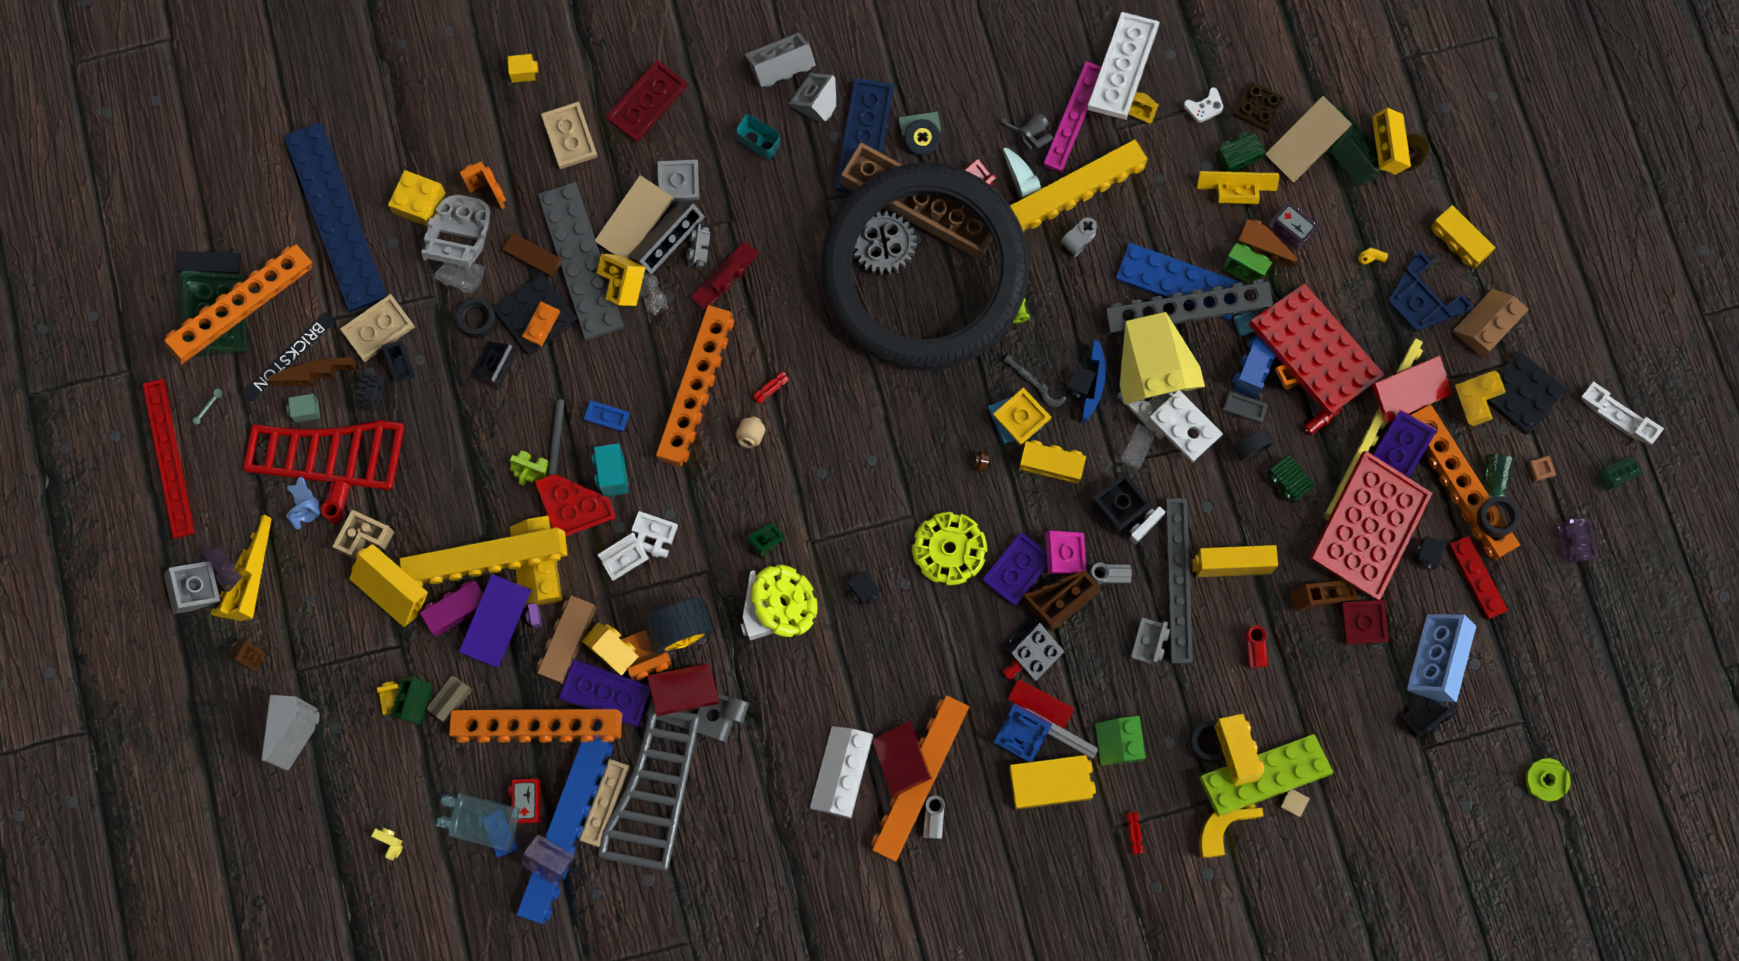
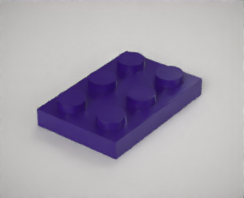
(1404, 443)
(1017, 569)

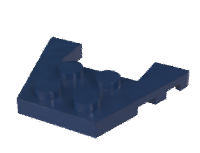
(1418, 304)

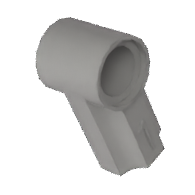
(1112, 573)
(933, 820)

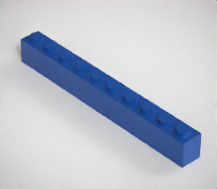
(567, 823)

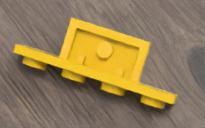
(1238, 186)

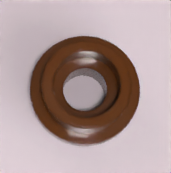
(981, 461)

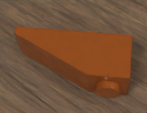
(1263, 241)

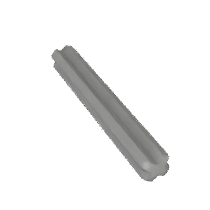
(1069, 739)

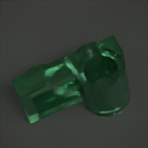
(1619, 473)

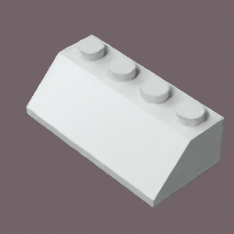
(841, 771)

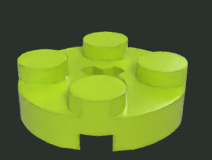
(1554, 790)

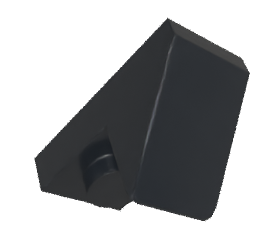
(398, 360)

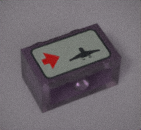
(1294, 225)

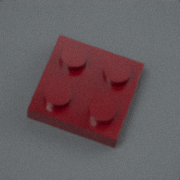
(1364, 622)

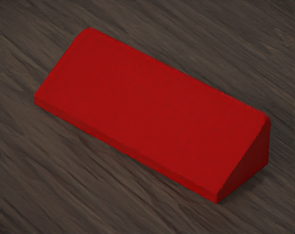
(1041, 703)

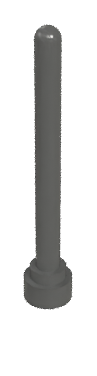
(556, 437)

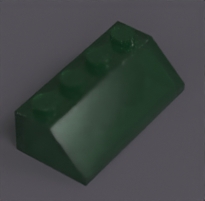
(1356, 153)

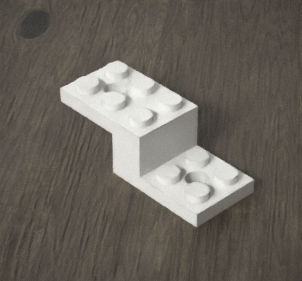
(1172, 417)

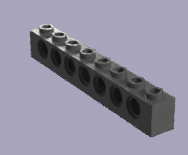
(1259, 288)

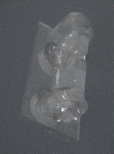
(656, 298)

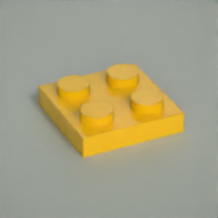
(1021, 416)

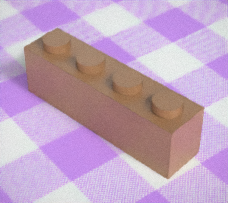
(567, 639)

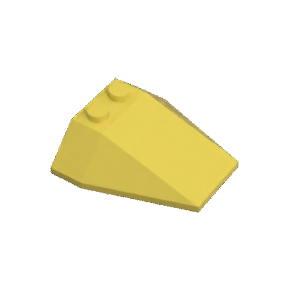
(1156, 360)

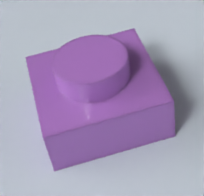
(533, 615)

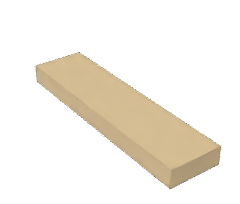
(604, 802)

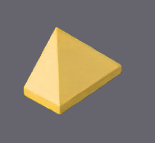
(1143, 107)

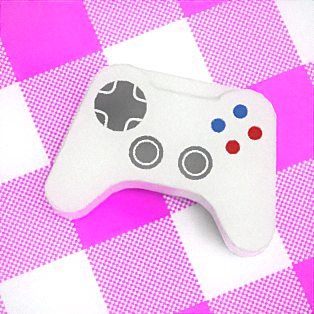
(1206, 108)

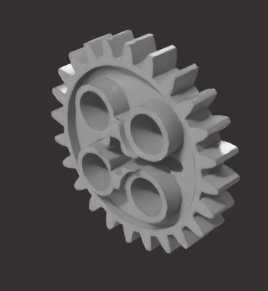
(902, 240)

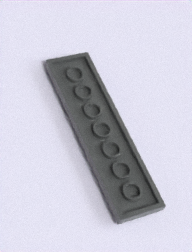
(580, 259)

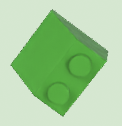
(1246, 264)
(1120, 741)

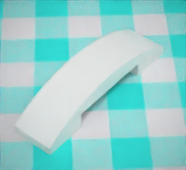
(1619, 416)

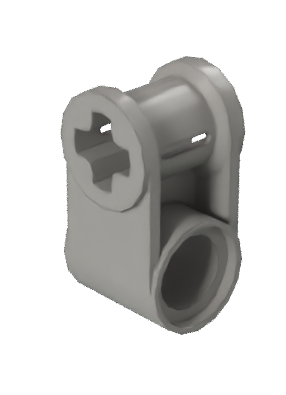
(1077, 238)

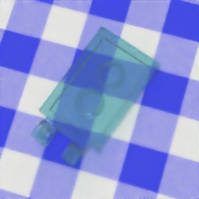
(480, 821)

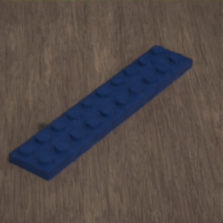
(335, 217)

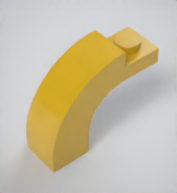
(1213, 830)

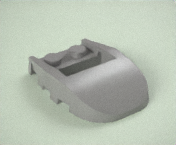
(460, 217)

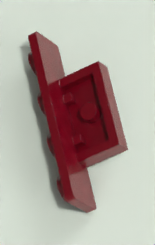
(725, 275)

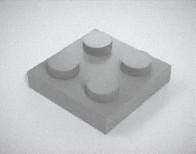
(679, 179)

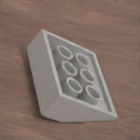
(287, 729)

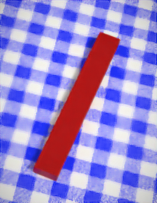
(168, 459)

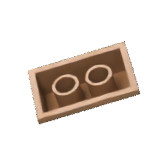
(1490, 321)

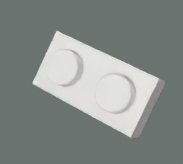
(1152, 518)

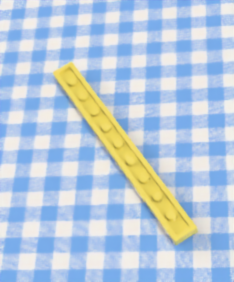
(1377, 423)

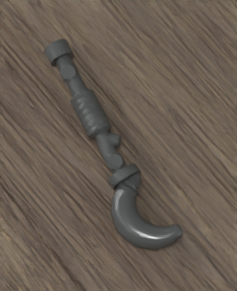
(1043, 389)

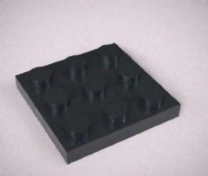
(520, 307)
(1528, 393)

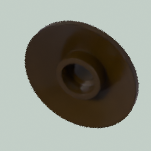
(1419, 148)

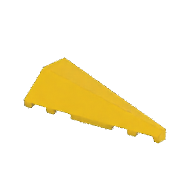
(241, 599)

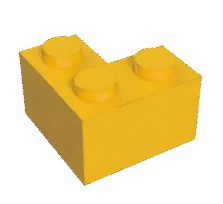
(624, 278)
(1476, 392)
(606, 644)

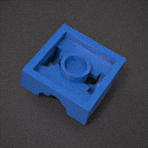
(1024, 730)

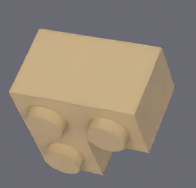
(359, 530)

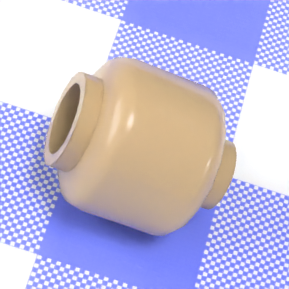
(750, 432)

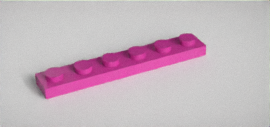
(1072, 118)

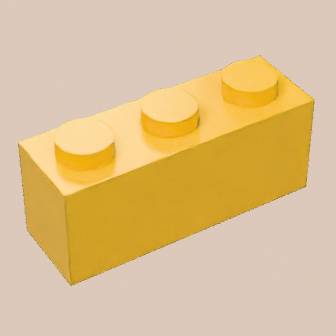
(1391, 141)
(1462, 237)
(1052, 462)
(1239, 749)

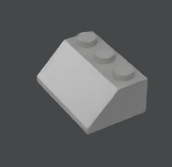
(780, 59)

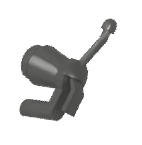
(1034, 126)

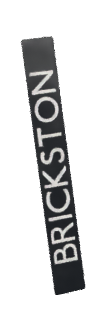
(290, 355)

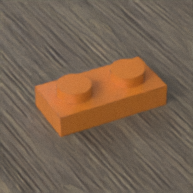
(541, 324)

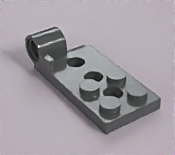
(729, 711)

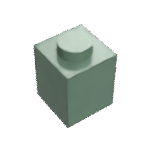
(303, 408)

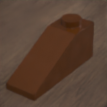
(1322, 594)
(246, 654)

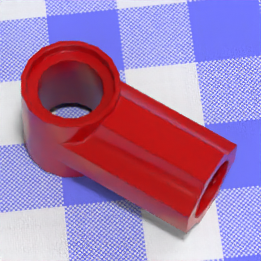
(335, 500)
(1256, 649)

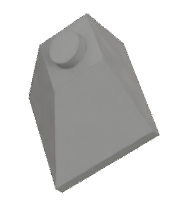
(816, 97)

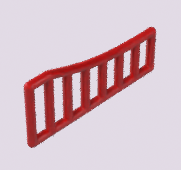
(315, 434)

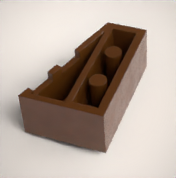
(1062, 599)

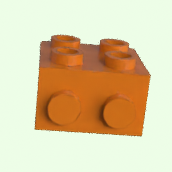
(478, 176)
(647, 660)

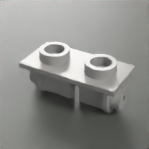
(695, 253)

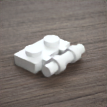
(654, 528)

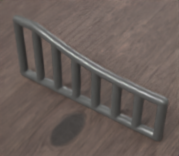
(630, 792)

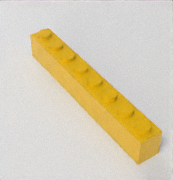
(1080, 185)
(486, 556)

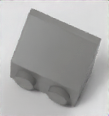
(191, 587)

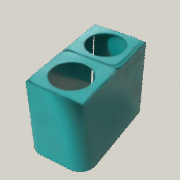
(760, 130)

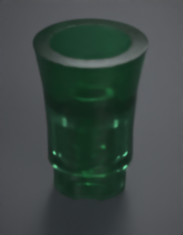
(1498, 474)

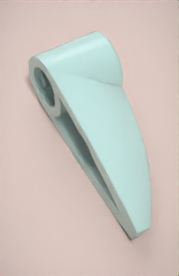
(1021, 174)

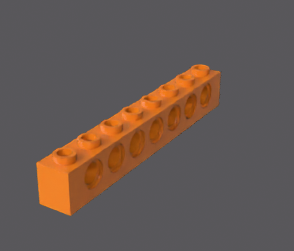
(235, 313)
(713, 318)
(1472, 485)
(463, 719)

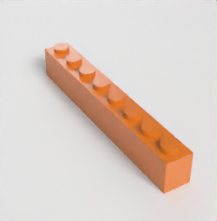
(909, 804)

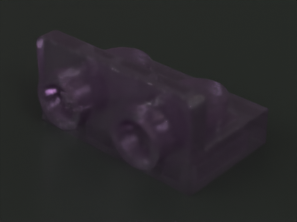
(1578, 541)
(547, 859)

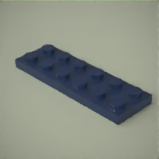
(866, 121)

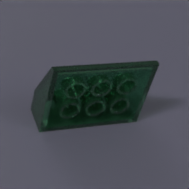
(202, 290)

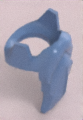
(306, 504)

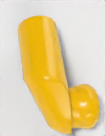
(1372, 254)

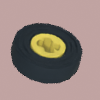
(922, 126)

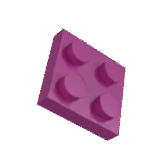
(1065, 552)

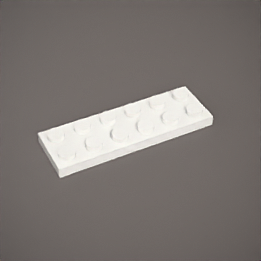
(1123, 65)

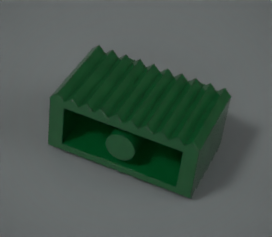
(1240, 152)
(1290, 479)
(411, 700)

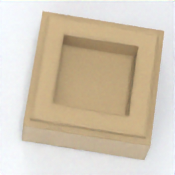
(1294, 803)

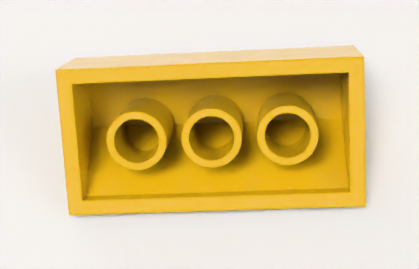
(540, 578)

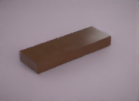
(532, 255)

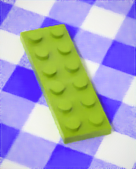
(1283, 771)

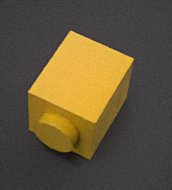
(522, 68)

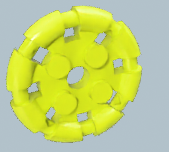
(945, 560)
(793, 596)

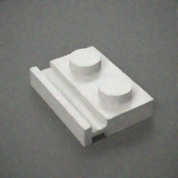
(623, 556)

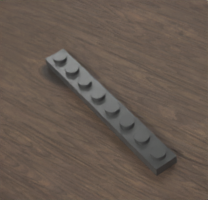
(1179, 581)

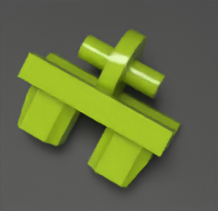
(527, 470)

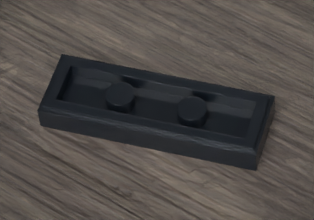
(209, 262)

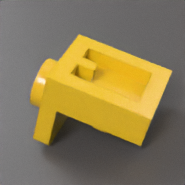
(387, 696)

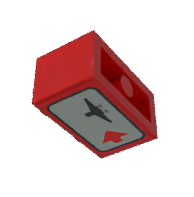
(527, 797)

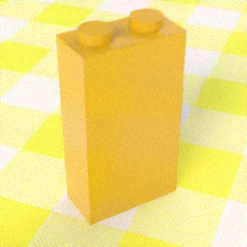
(1235, 561)
(388, 585)
(1052, 782)

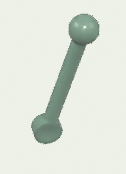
(217, 394)

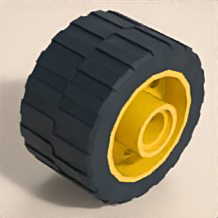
(678, 625)

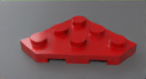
(573, 505)

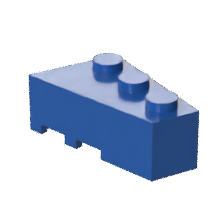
(1254, 369)

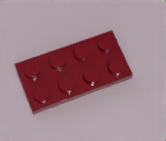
(646, 101)

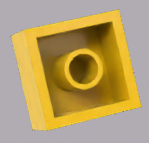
(416, 198)

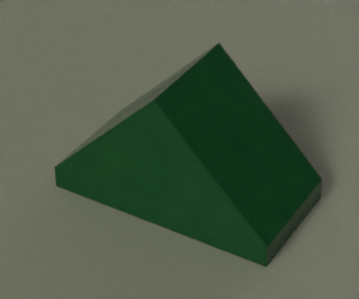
(765, 540)

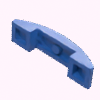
(1097, 359)

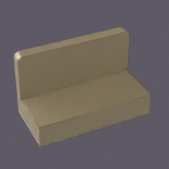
(449, 698)

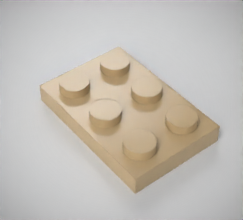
(569, 135)
(377, 326)

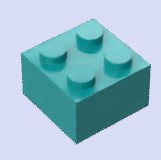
(611, 470)

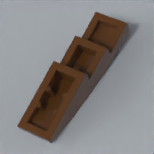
(306, 373)

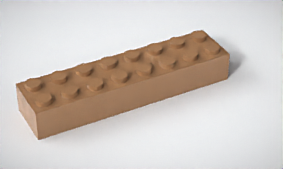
(930, 212)

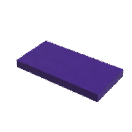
(495, 620)
(601, 689)

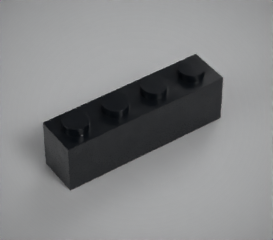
(667, 235)

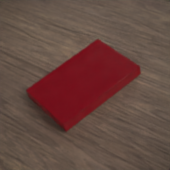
(682, 689)
(901, 759)

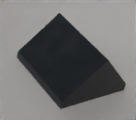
(494, 364)

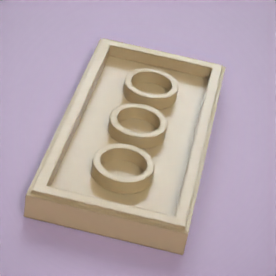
(1308, 139)
(634, 218)

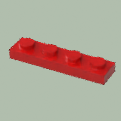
(1477, 577)

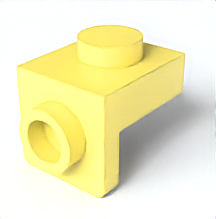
(387, 837)

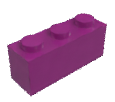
(453, 608)

